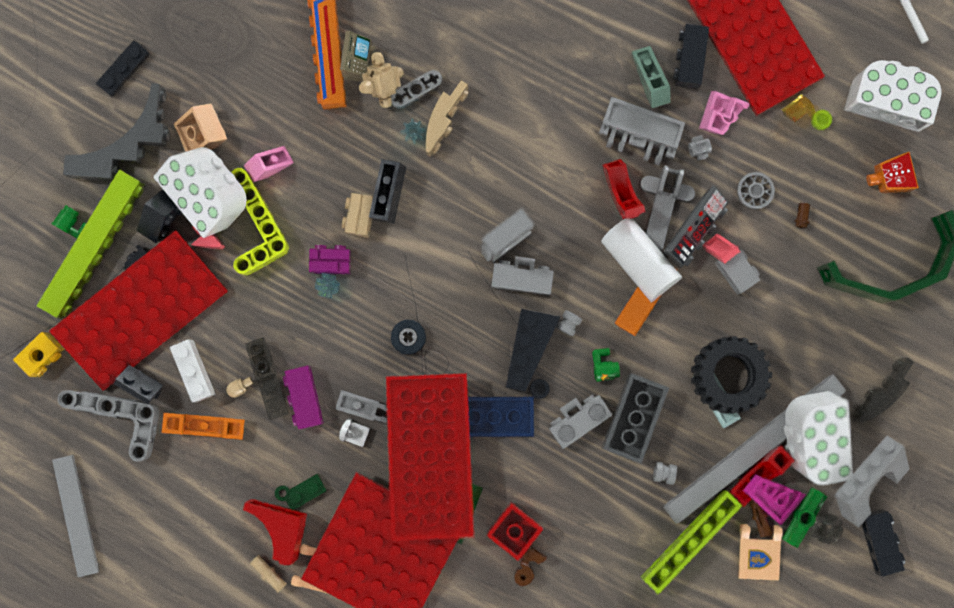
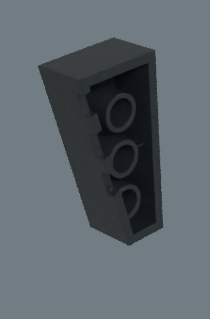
(530, 342)

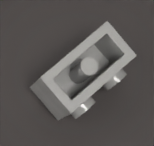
(739, 272)

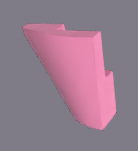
(721, 112)

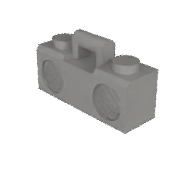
(521, 280)
(575, 426)

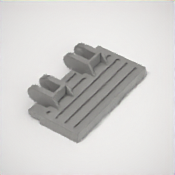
(642, 127)

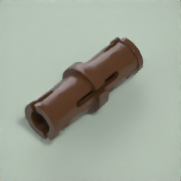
(760, 518)

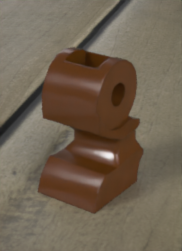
(524, 574)

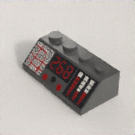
(695, 228)

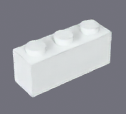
(192, 371)

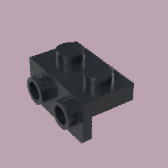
(138, 384)

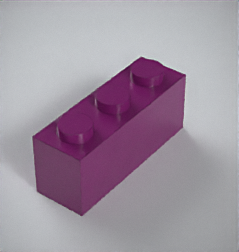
(303, 397)

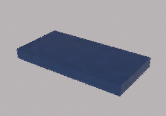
(501, 416)

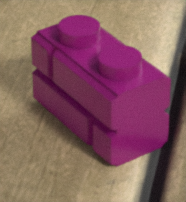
(329, 260)

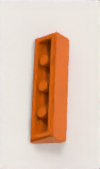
(635, 312)

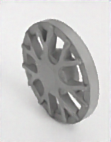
(755, 190)

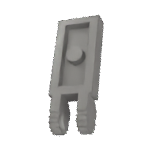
(360, 406)

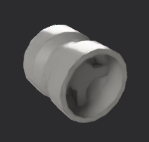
(569, 322)
(664, 472)

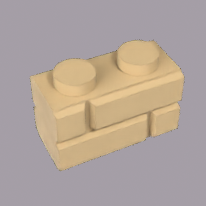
(357, 218)

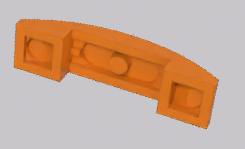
(203, 425)

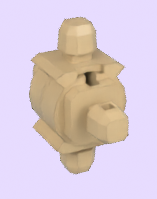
(381, 80)

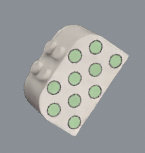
(895, 95)
(202, 190)
(819, 437)

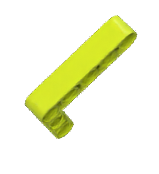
(261, 223)

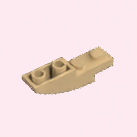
(439, 124)

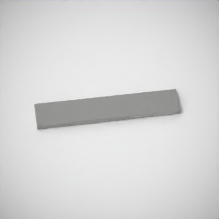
(75, 516)

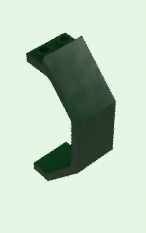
(938, 271)

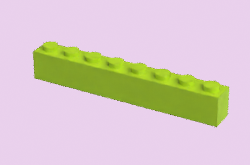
(90, 245)

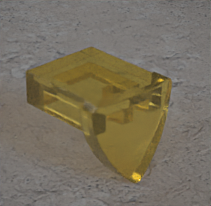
(799, 108)

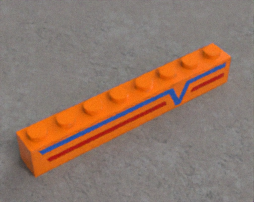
(328, 53)

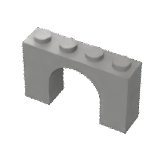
(506, 236)
(886, 460)

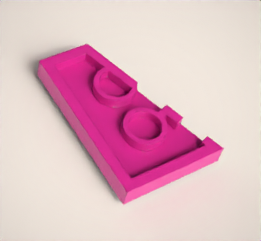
(774, 498)

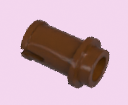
(802, 215)

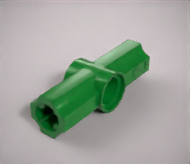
(811, 505)

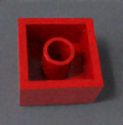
(514, 531)

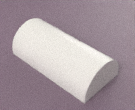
(640, 258)

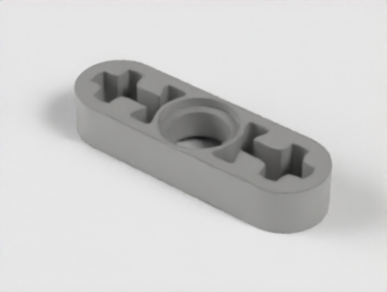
(418, 81)

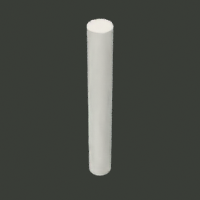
(914, 21)

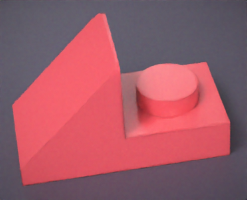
(210, 242)

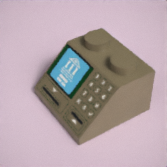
(356, 56)

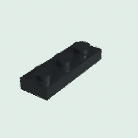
(122, 68)

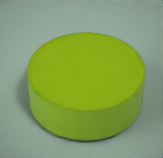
(821, 120)

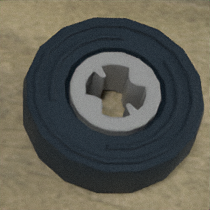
(418, 336)

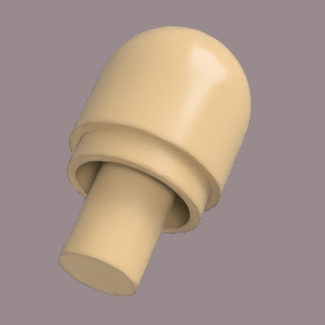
(238, 387)

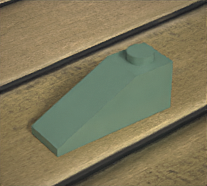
(652, 77)

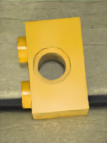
(28, 360)

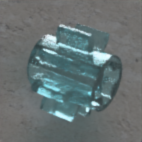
(412, 125)
(327, 285)

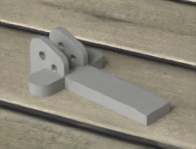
(664, 202)

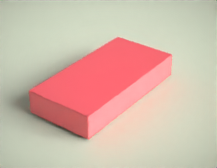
(721, 248)

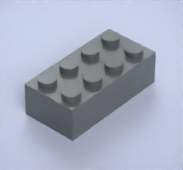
(635, 418)

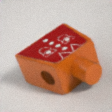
(894, 175)

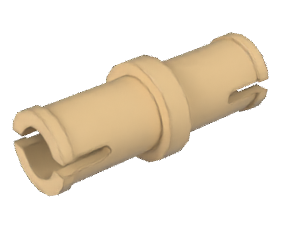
(268, 573)

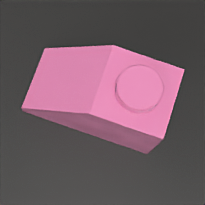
(268, 163)

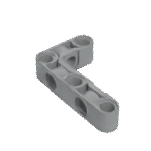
(144, 428)

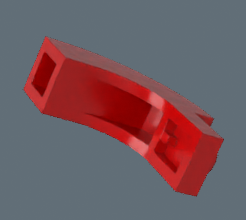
(621, 189)
(768, 467)

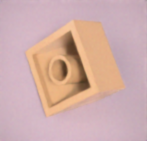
(200, 128)

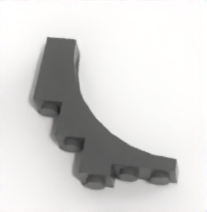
(129, 148)

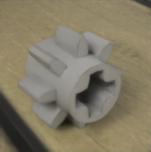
(700, 147)

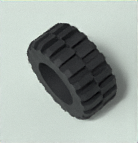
(756, 369)

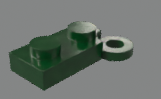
(302, 492)

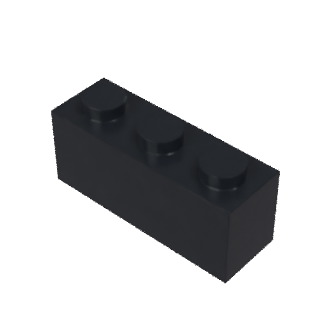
(691, 56)
(387, 191)
(883, 543)

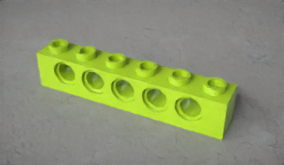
(691, 541)

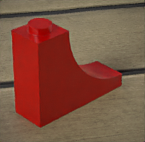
(284, 527)

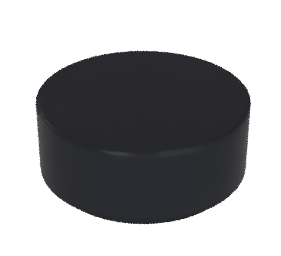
(539, 388)

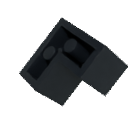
(157, 217)

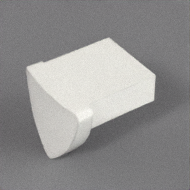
(354, 432)

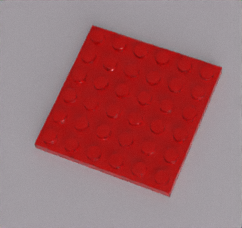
(361, 561)

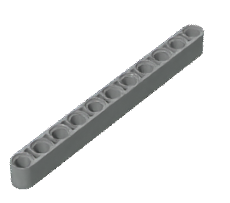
(738, 460)

